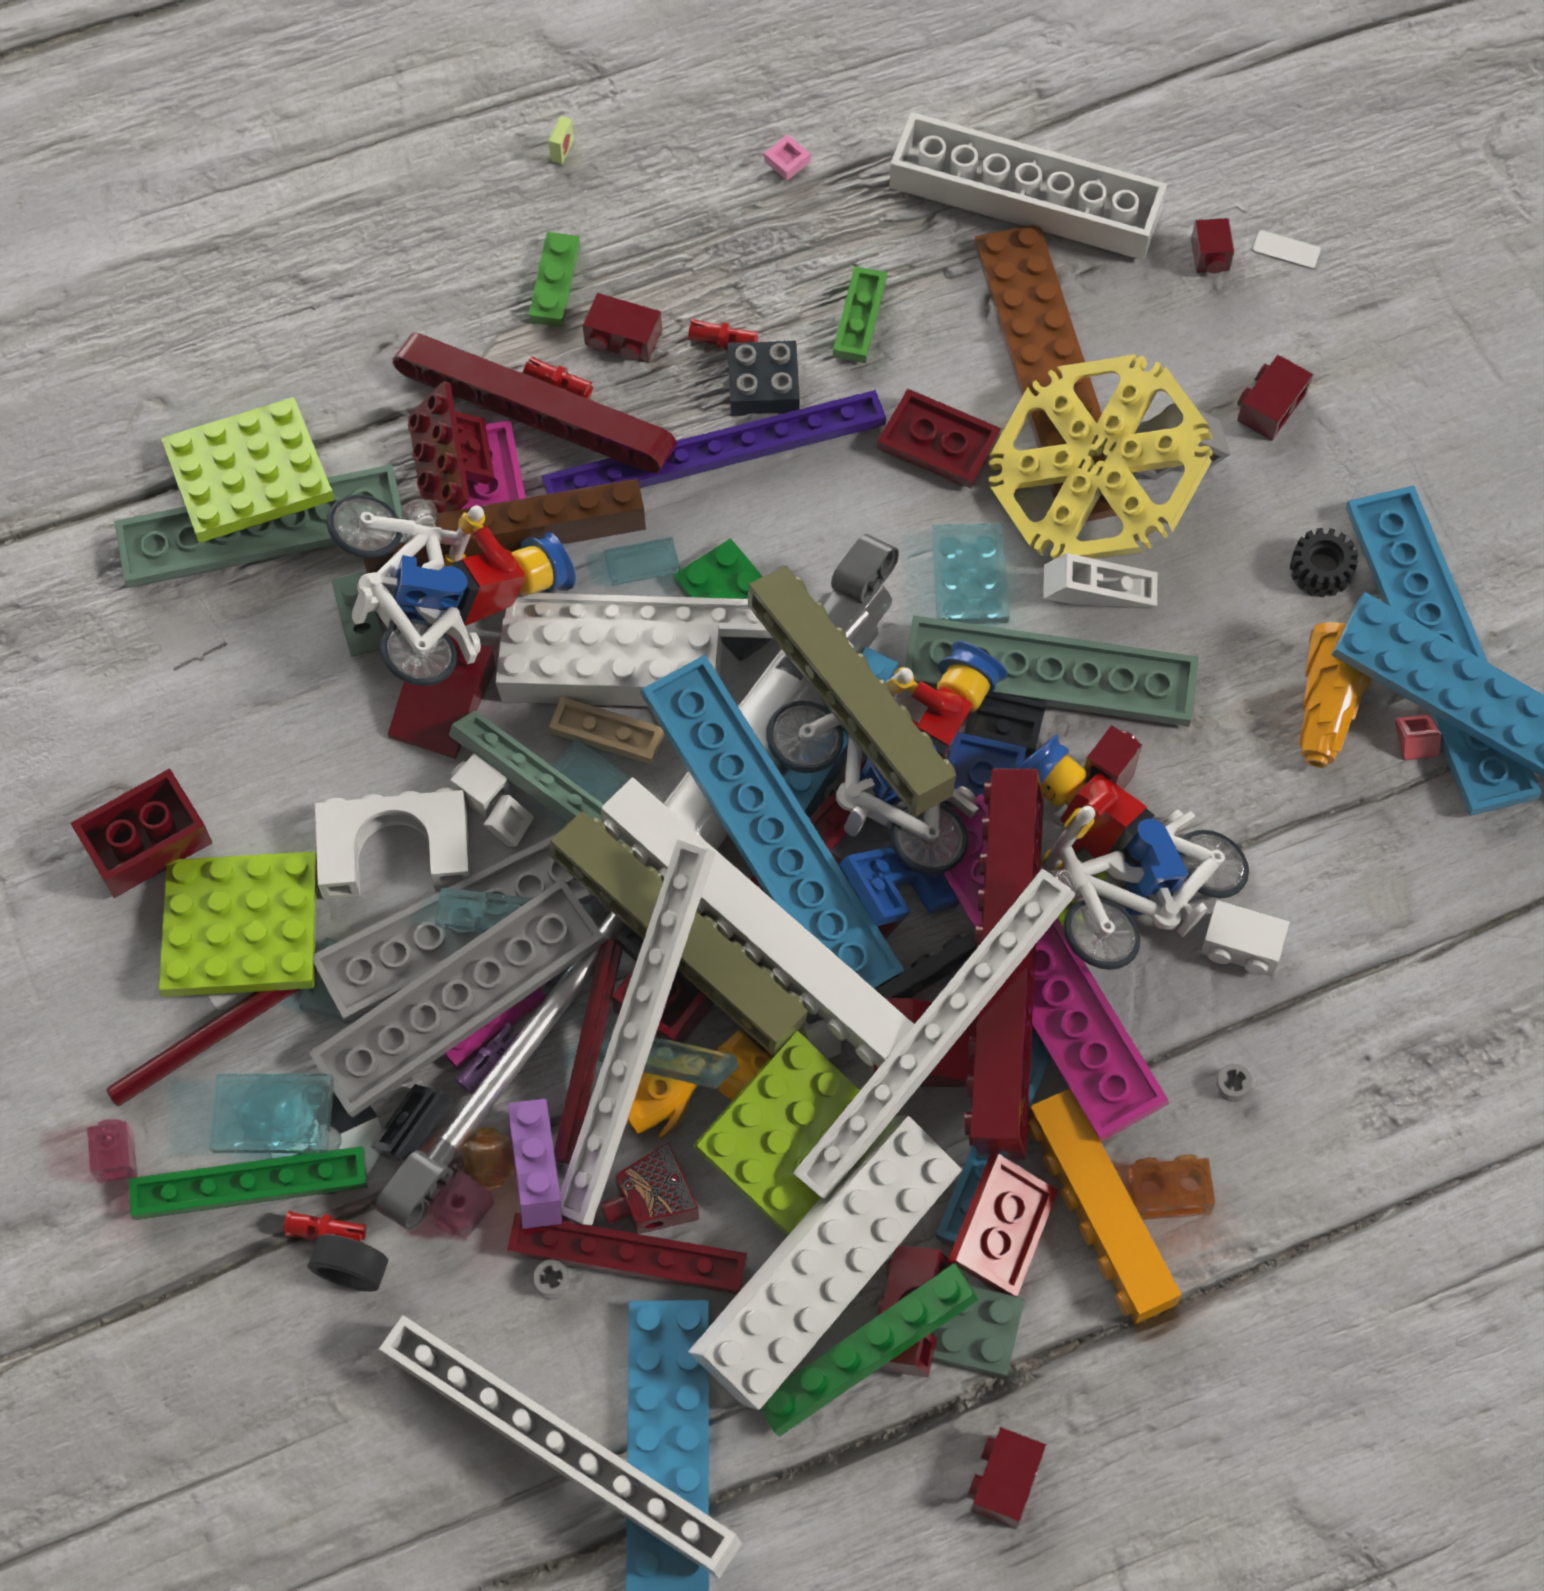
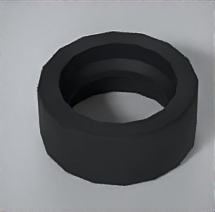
(348, 1263)

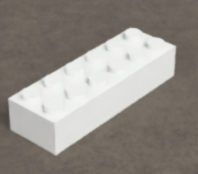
(596, 658)

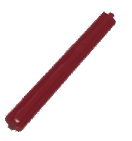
(194, 1044)
(588, 1050)

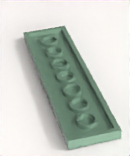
(166, 546)
(1066, 670)

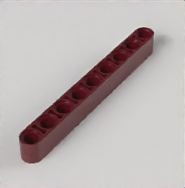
(536, 403)

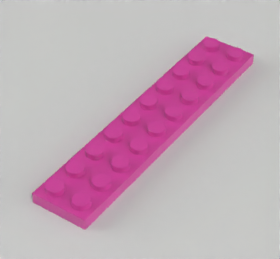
(1071, 1014)

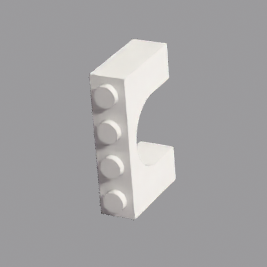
(347, 824)

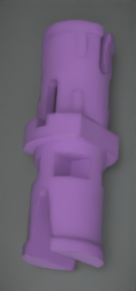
(486, 1060)

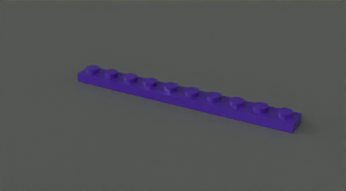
(735, 444)

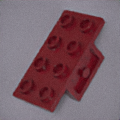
(448, 450)

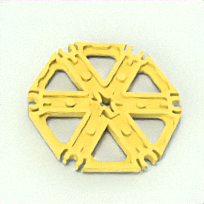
(1113, 477)

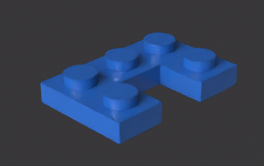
(878, 874)

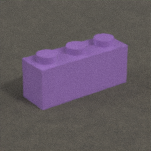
(534, 1163)

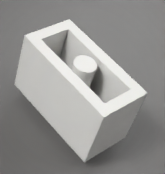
(1244, 938)

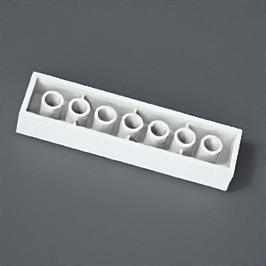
(1027, 185)
(824, 1263)

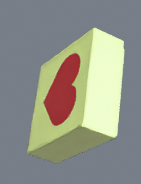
(561, 140)

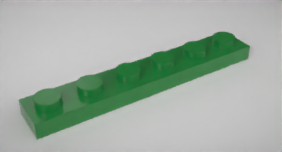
(247, 1183)
(868, 1349)

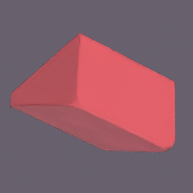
(1418, 737)

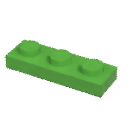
(554, 279)
(860, 314)

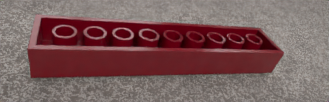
(1005, 1024)

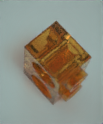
(1172, 1199)

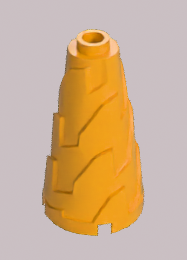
(1329, 698)

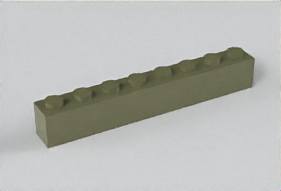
(852, 690)
(708, 959)

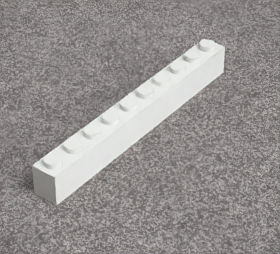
(763, 929)
(562, 1447)

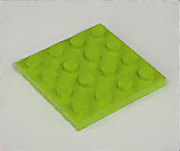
(247, 469)
(239, 924)
(775, 1127)

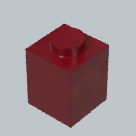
(1212, 245)

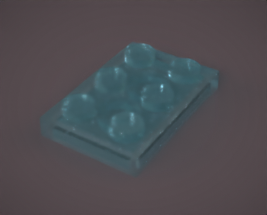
(970, 573)
(272, 1113)

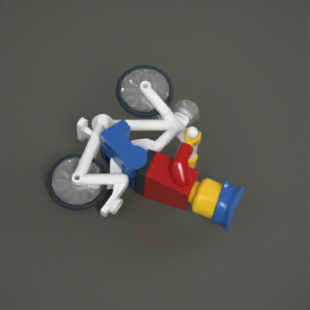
(444, 593)
(811, 739)
(1130, 848)

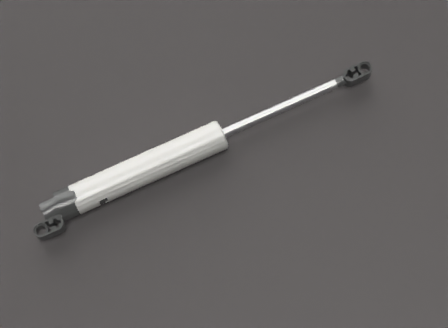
(856, 608)

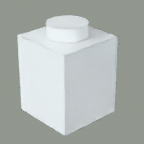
(480, 783)

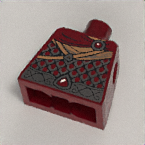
(652, 1193)

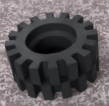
(1328, 545)

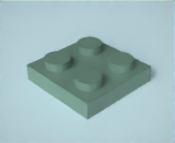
(981, 1335)

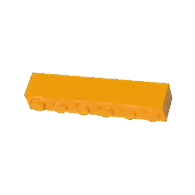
(1103, 1206)

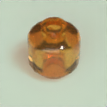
(488, 1157)

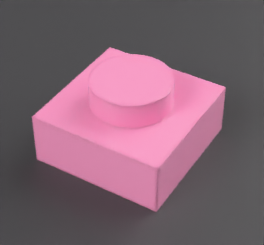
(787, 157)

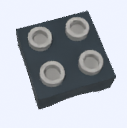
(763, 377)

